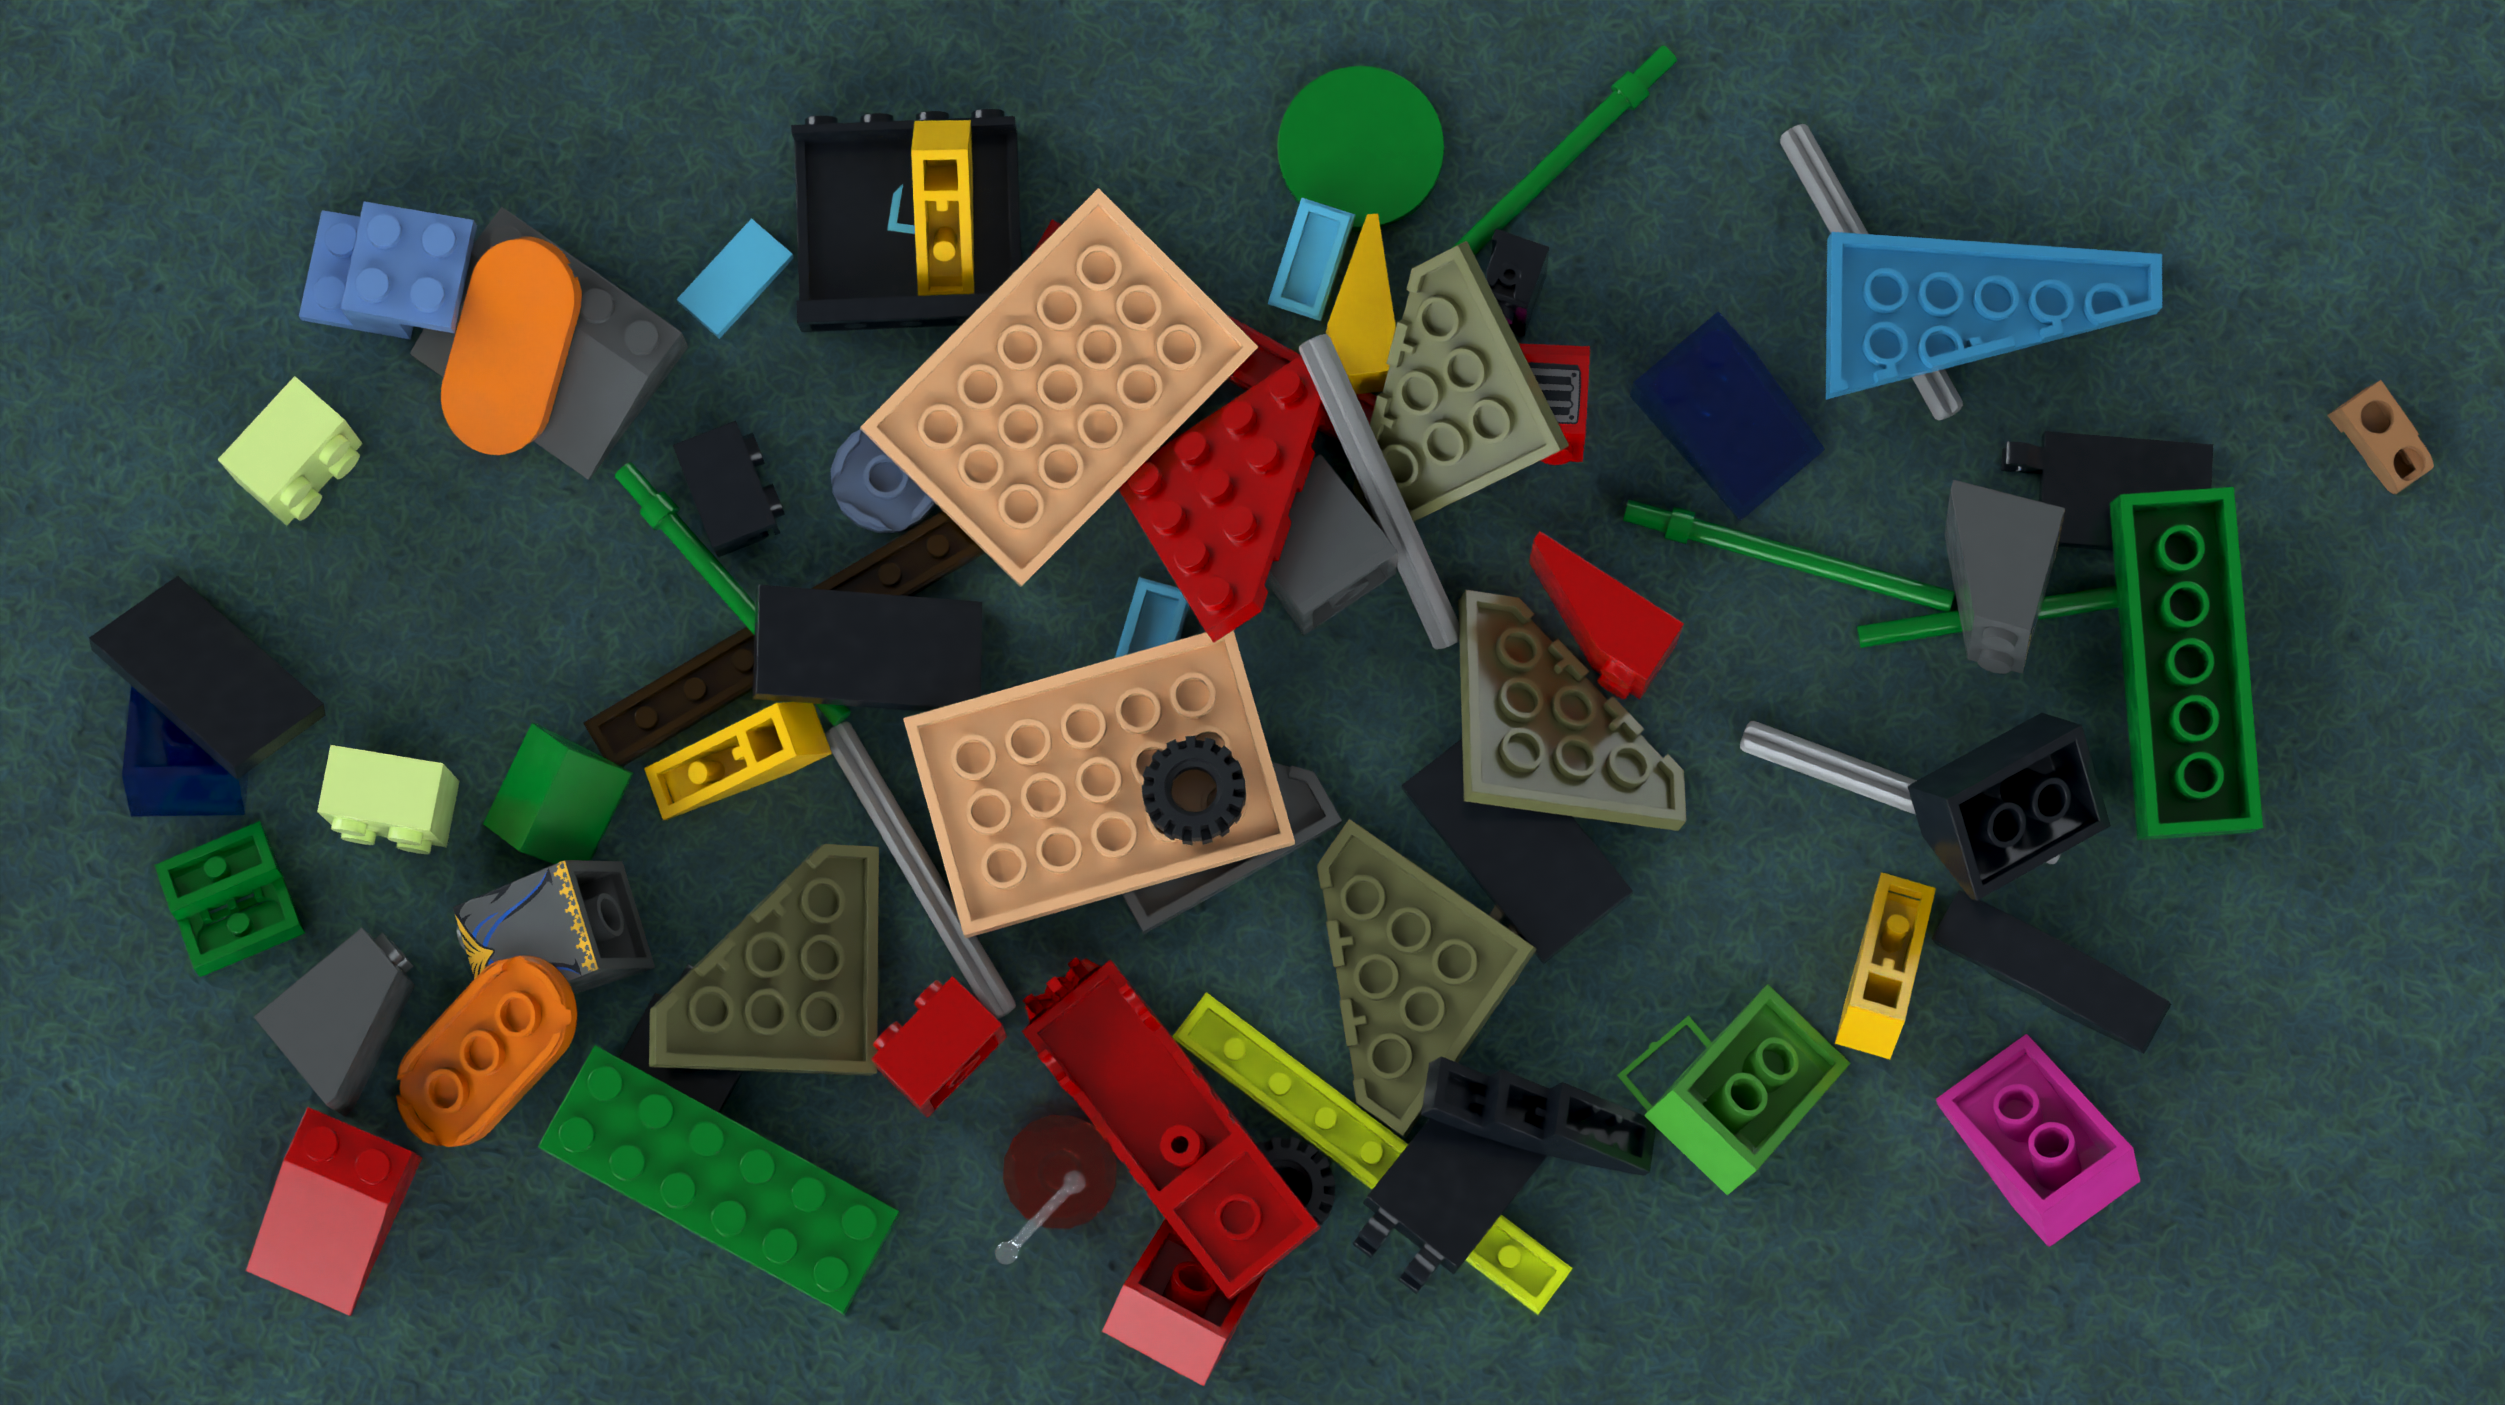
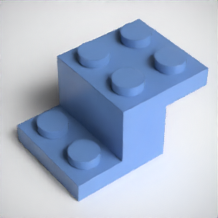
(388, 270)

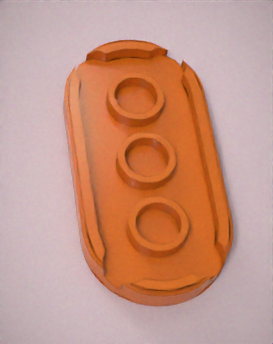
(510, 345)
(486, 1051)

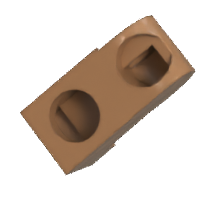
(2383, 437)

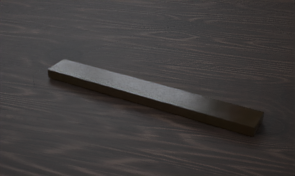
(727, 668)

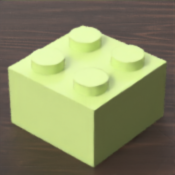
(292, 452)
(388, 797)

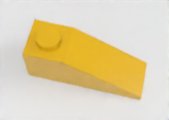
(943, 206)
(1363, 313)
(739, 758)
(1885, 967)

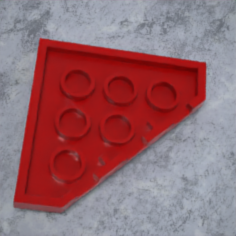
(1224, 495)

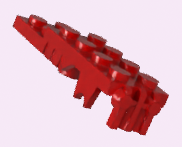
(1166, 1124)

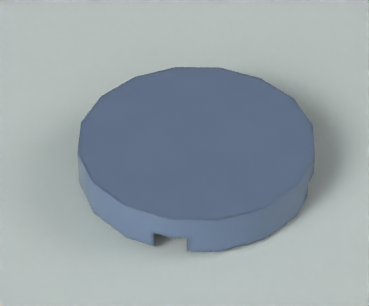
(880, 501)

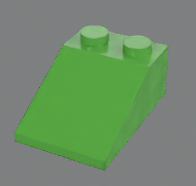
(1747, 1090)

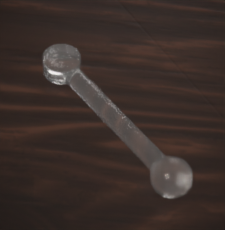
(1007, 1251)

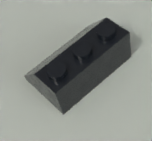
(2011, 804)

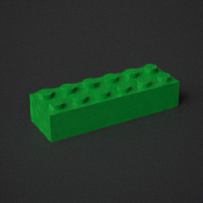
(2185, 663)
(719, 1180)

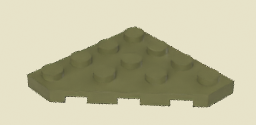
(1457, 391)
(1542, 736)
(1411, 970)
(788, 981)

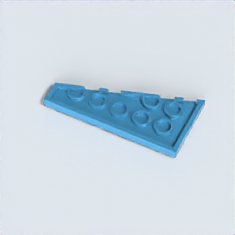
(1940, 303)

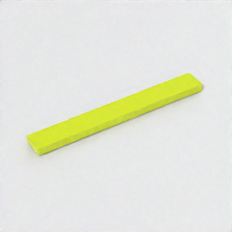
(1350, 1137)

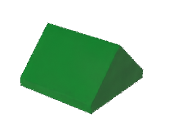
(556, 798)

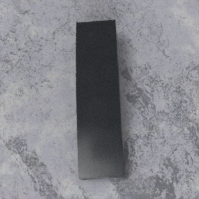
(2052, 972)
(1539, 1119)

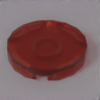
(1042, 1158)

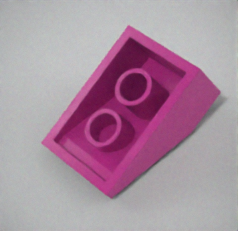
(2040, 1140)

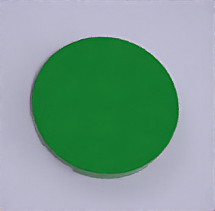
(1361, 144)

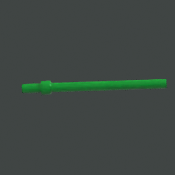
(1627, 93)
(662, 514)
(1682, 525)
(1950, 623)

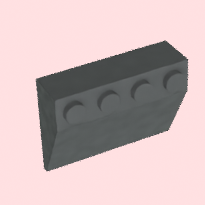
(611, 366)

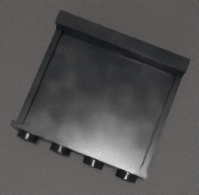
(849, 262)

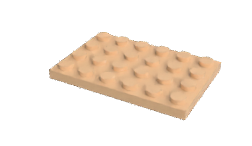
(1059, 387)
(1047, 778)

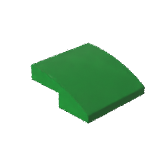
(219, 876)

